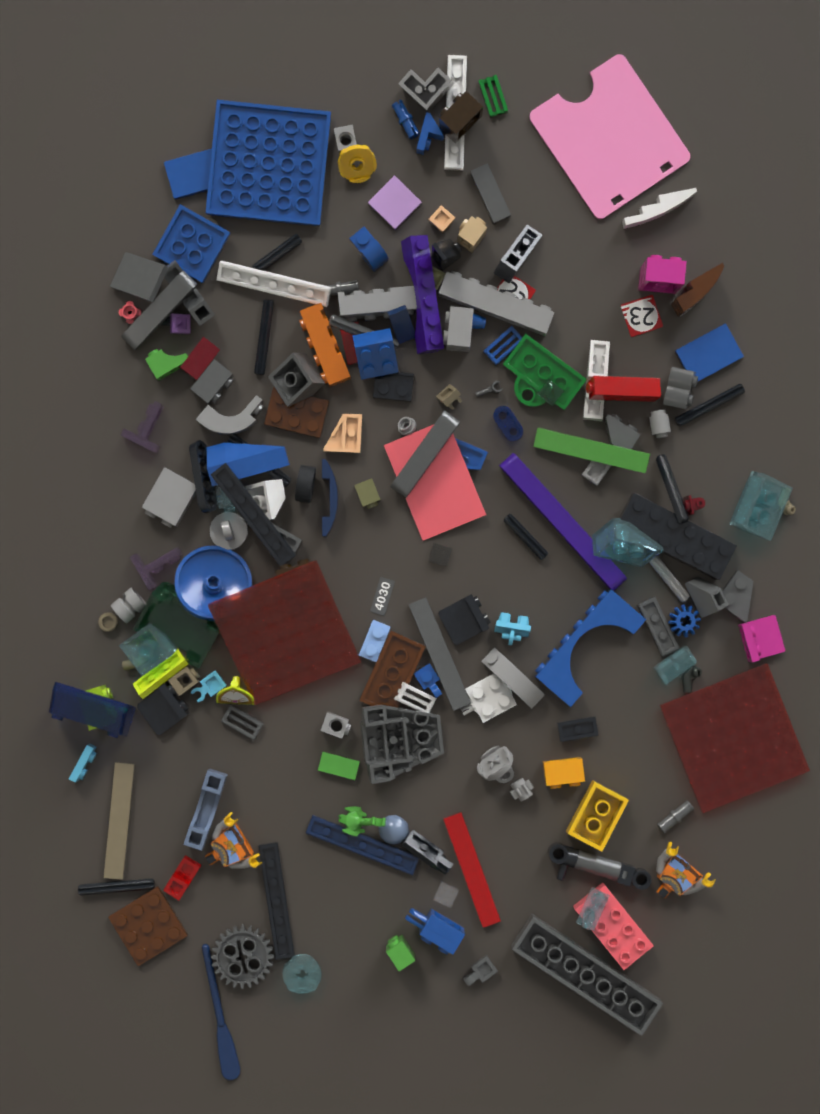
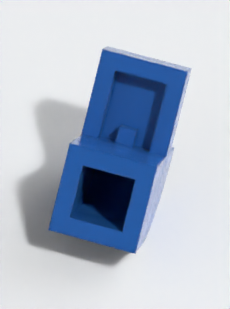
(369, 248)

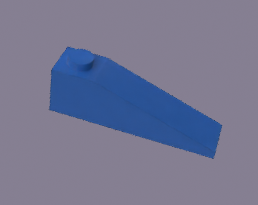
(245, 458)

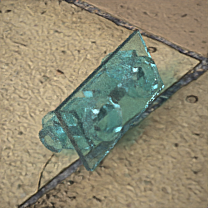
(592, 909)

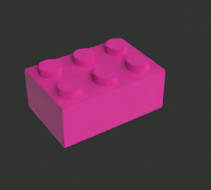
(662, 274)

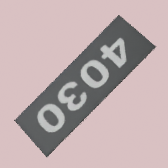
(382, 596)

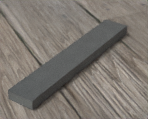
(439, 654)

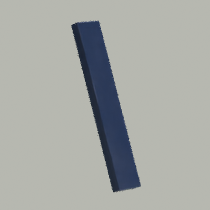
(363, 845)

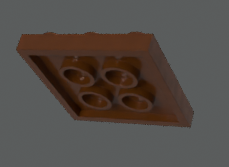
(148, 926)

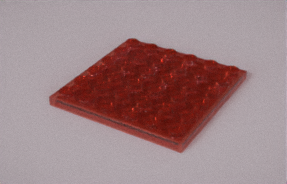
(285, 632)
(734, 738)

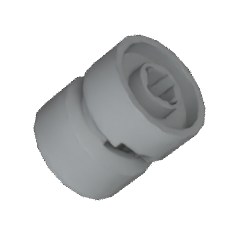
(128, 605)

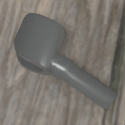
(488, 390)

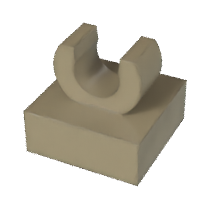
(448, 395)

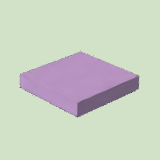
(394, 202)

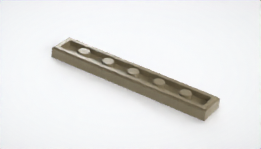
(119, 820)

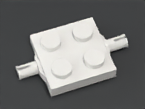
(489, 698)

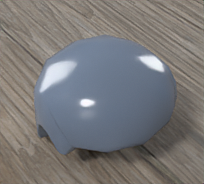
(395, 830)

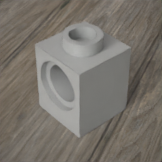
(344, 132)
(326, 727)

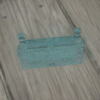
(675, 664)

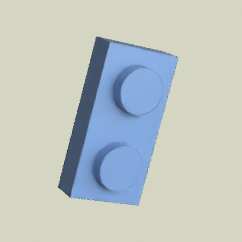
(374, 640)

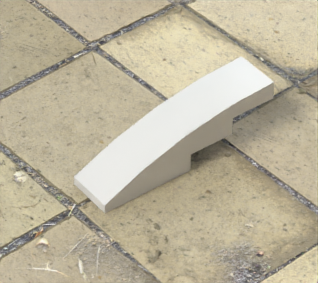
(664, 205)
(597, 366)

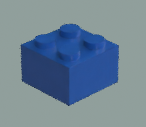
(375, 353)

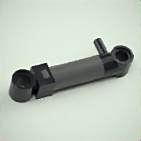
(597, 865)

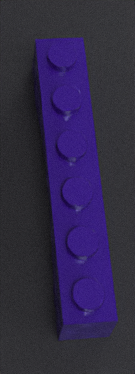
(428, 327)

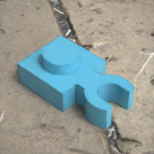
(211, 684)

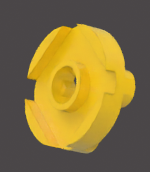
(357, 153)

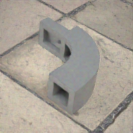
(230, 424)
(513, 678)

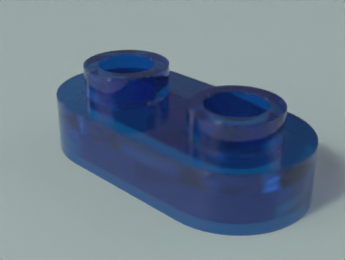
(508, 423)

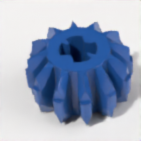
(682, 614)

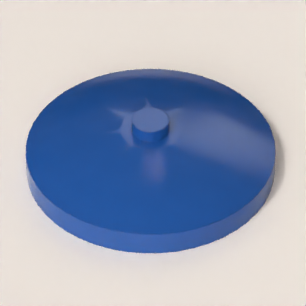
(209, 576)

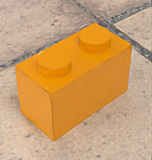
(563, 771)

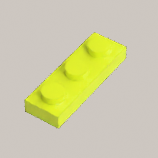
(160, 674)

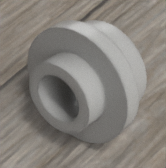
(406, 426)

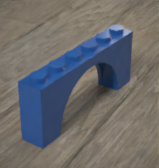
(608, 611)

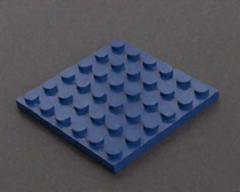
(268, 163)

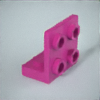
(761, 638)

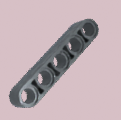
(159, 310)
(425, 454)

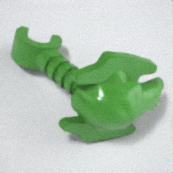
(354, 821)

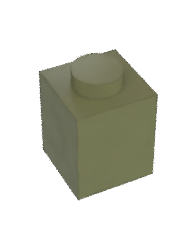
(367, 493)

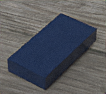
(401, 324)

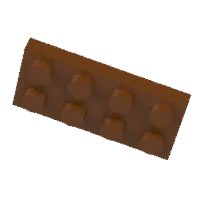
(394, 666)

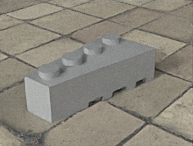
(376, 303)

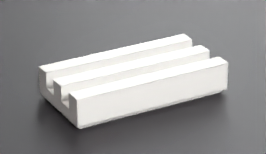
(401, 692)

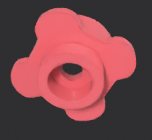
(129, 307)

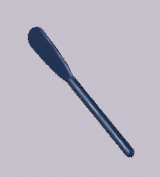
(226, 1050)

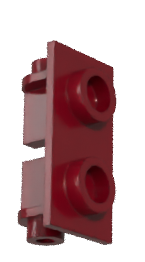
(693, 504)

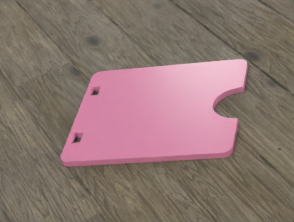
(610, 139)

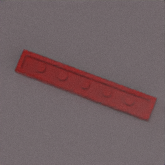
(472, 869)

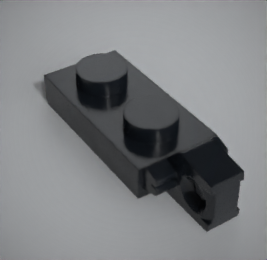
(427, 852)

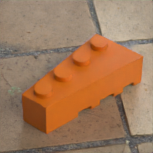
(325, 345)

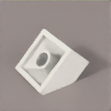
(268, 495)

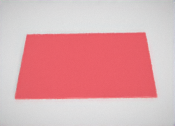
(444, 493)

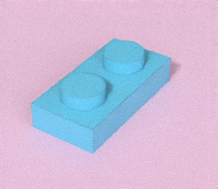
(87, 756)

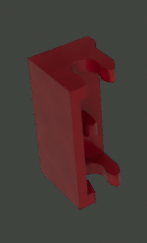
(199, 358)

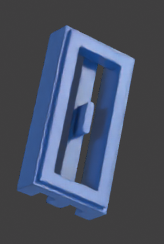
(492, 356)

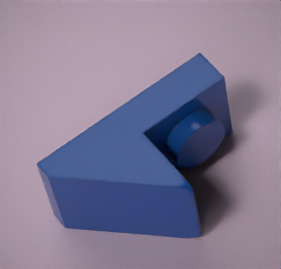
(431, 130)

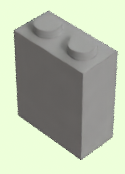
(169, 498)

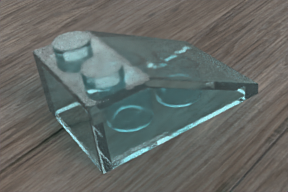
(624, 543)

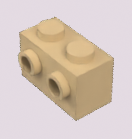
(471, 233)

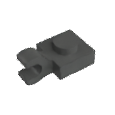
(482, 969)

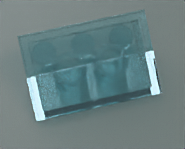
(761, 505)

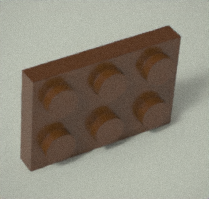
(303, 417)

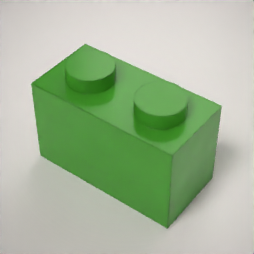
(400, 952)

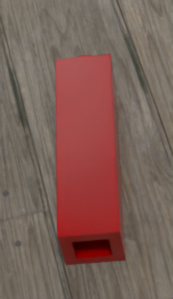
(623, 388)

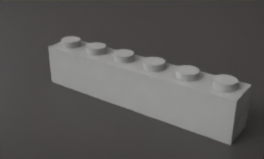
(495, 303)

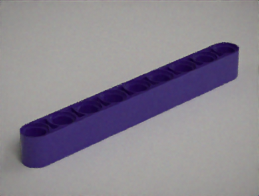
(561, 520)

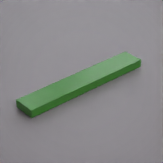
(591, 450)

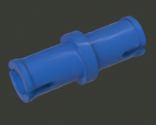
(405, 119)

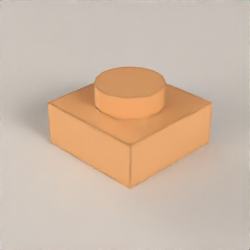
(441, 219)

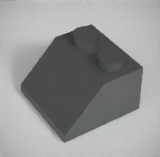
(296, 379)

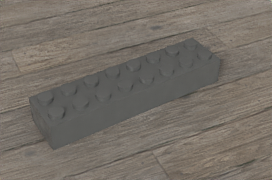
(586, 974)

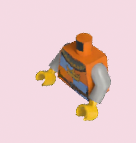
(231, 846)
(679, 874)

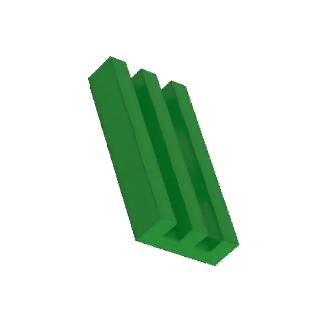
(488, 80)

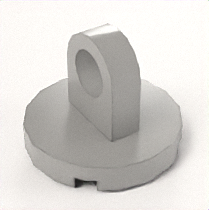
(228, 530)
(495, 764)

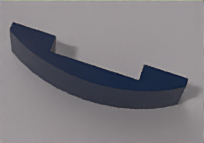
(327, 522)

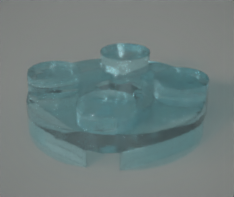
(294, 966)

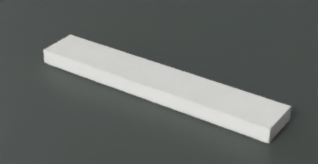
(457, 73)
(273, 283)

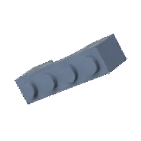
(206, 809)

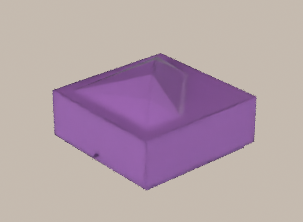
(180, 323)

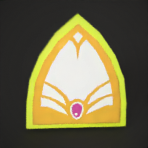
(234, 694)

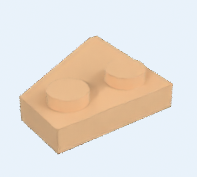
(346, 435)

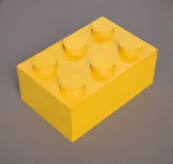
(597, 815)

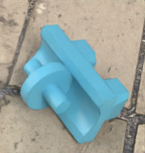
(512, 631)

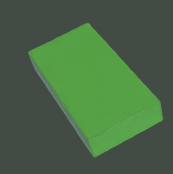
(338, 765)

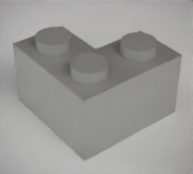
(427, 92)
(459, 329)

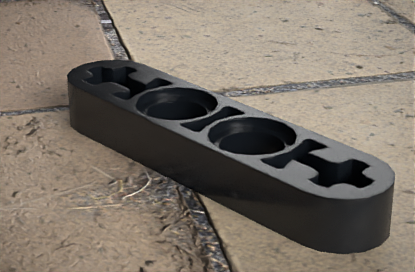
(205, 497)

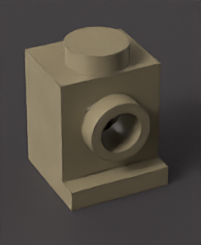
(178, 683)

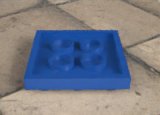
(192, 243)

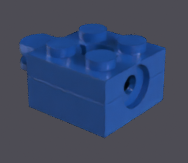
(438, 930)

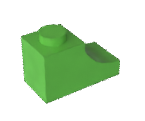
(164, 364)

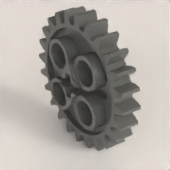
(259, 952)

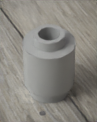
(660, 423)

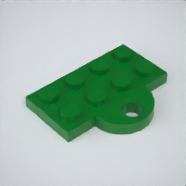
(535, 366)

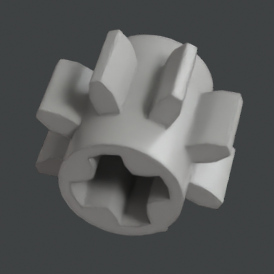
(521, 789)

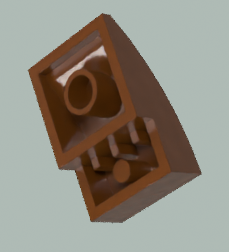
(696, 290)

